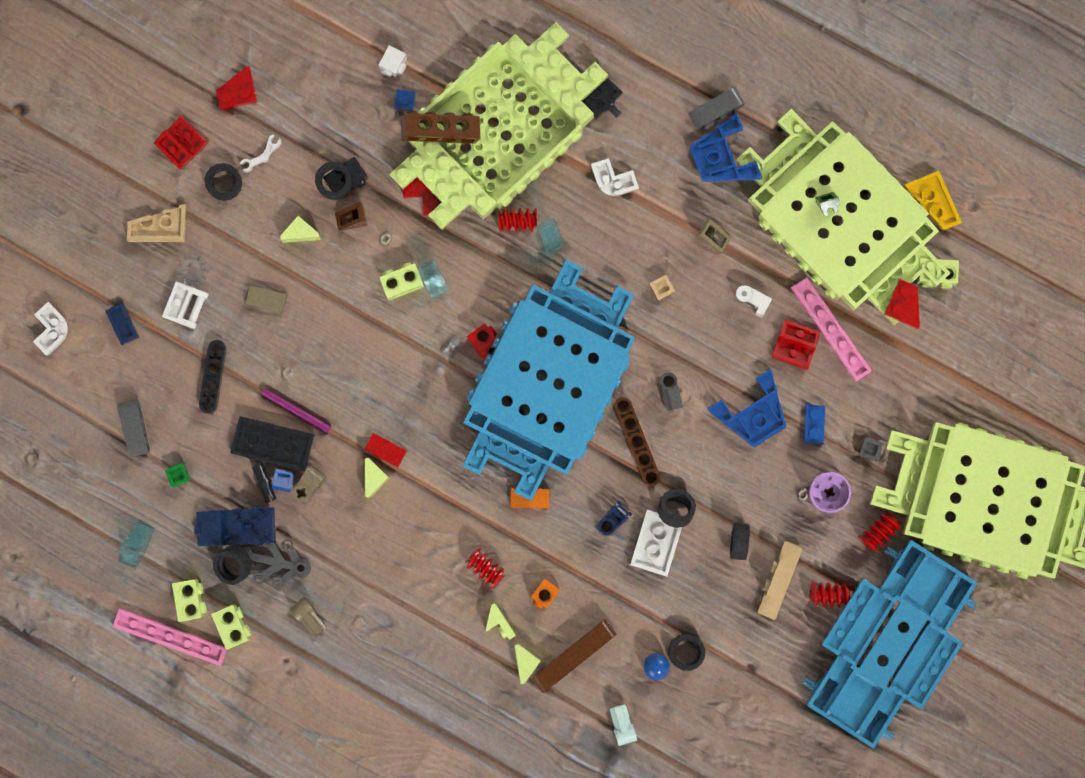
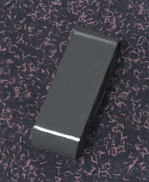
(716, 108)
(133, 428)

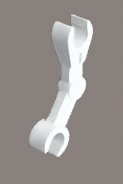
(264, 157)

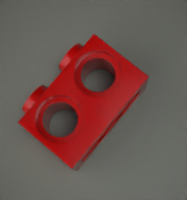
(482, 347)

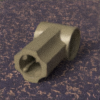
(305, 614)

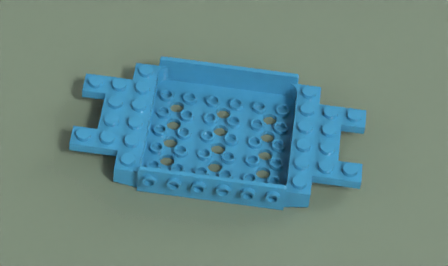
(518, 439)

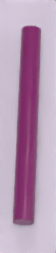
(296, 410)

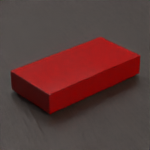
(385, 450)

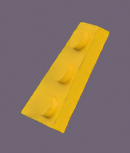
(934, 197)

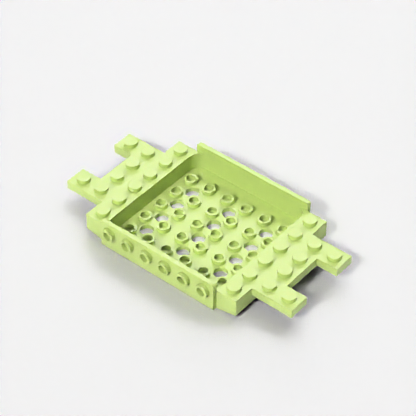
(547, 82)
(798, 166)
(929, 480)

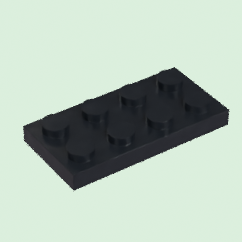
(272, 443)

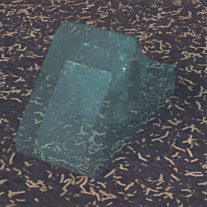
(433, 279)

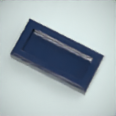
(122, 324)

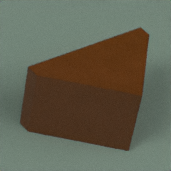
(351, 217)

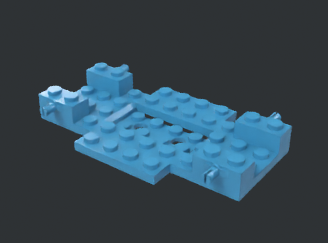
(859, 696)

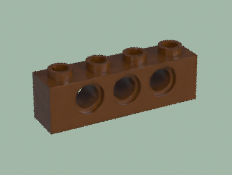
(412, 132)

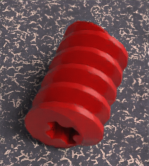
(518, 220)
(879, 532)
(485, 568)
(829, 594)

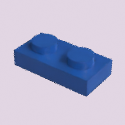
(814, 424)

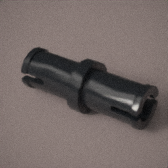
(264, 482)

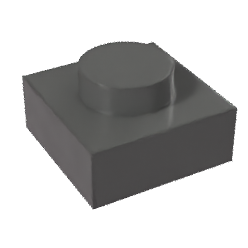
(870, 449)

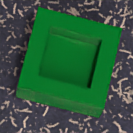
(177, 475)

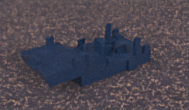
(236, 527)

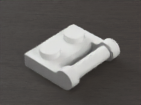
(179, 302)

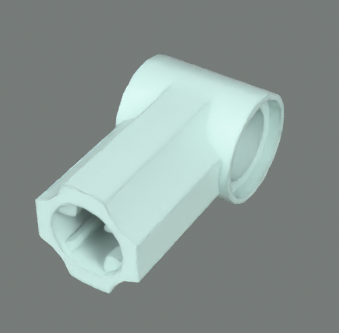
(623, 728)

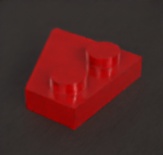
(237, 90)
(904, 304)

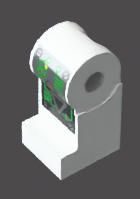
(752, 297)

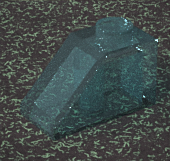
(550, 236)
(135, 544)

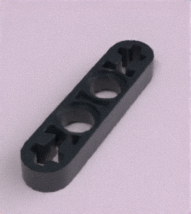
(209, 376)

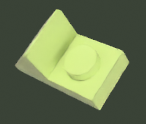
(496, 617)

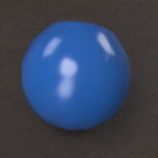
(656, 666)

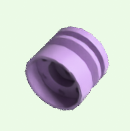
(841, 492)

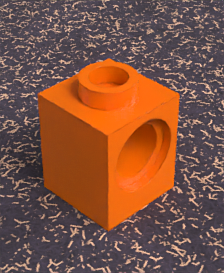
(548, 586)

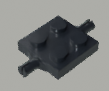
(603, 99)

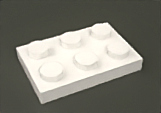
(655, 545)

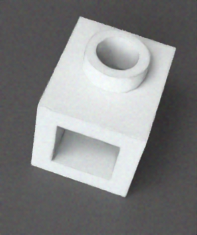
(393, 62)

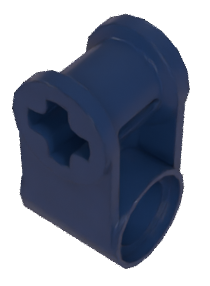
(614, 518)

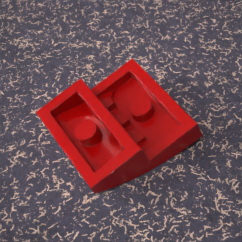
(181, 142)
(796, 344)

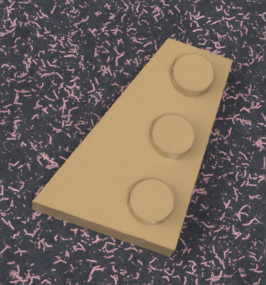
(161, 227)

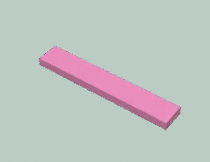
(831, 329)
(170, 637)

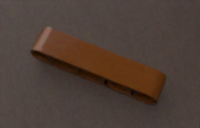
(636, 432)
(573, 656)

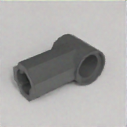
(671, 394)

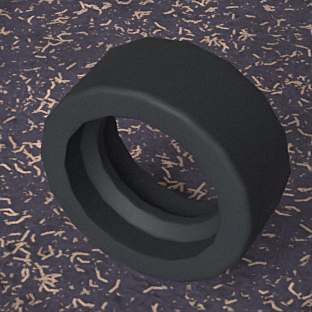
(333, 166)
(216, 169)
(670, 519)
(739, 541)
(221, 570)
(701, 652)

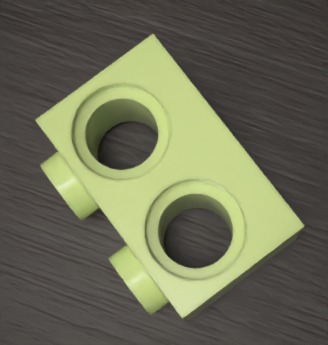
(950, 265)
(403, 287)
(183, 601)
(226, 629)

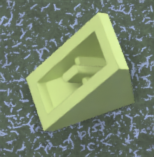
(299, 231)
(374, 478)
(526, 662)

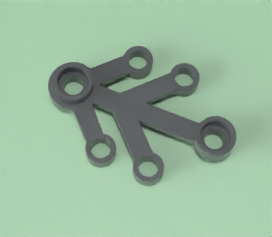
(278, 563)

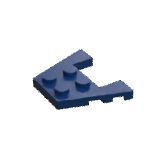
(715, 159)
(758, 420)

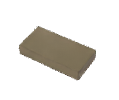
(266, 299)

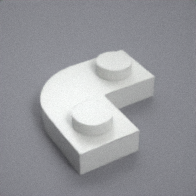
(612, 184)
(56, 329)

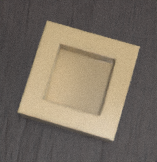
(662, 287)

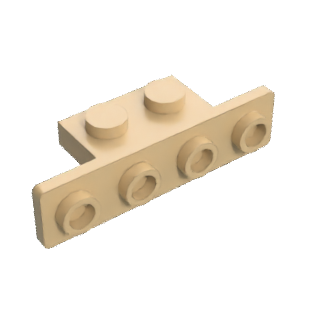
(779, 581)

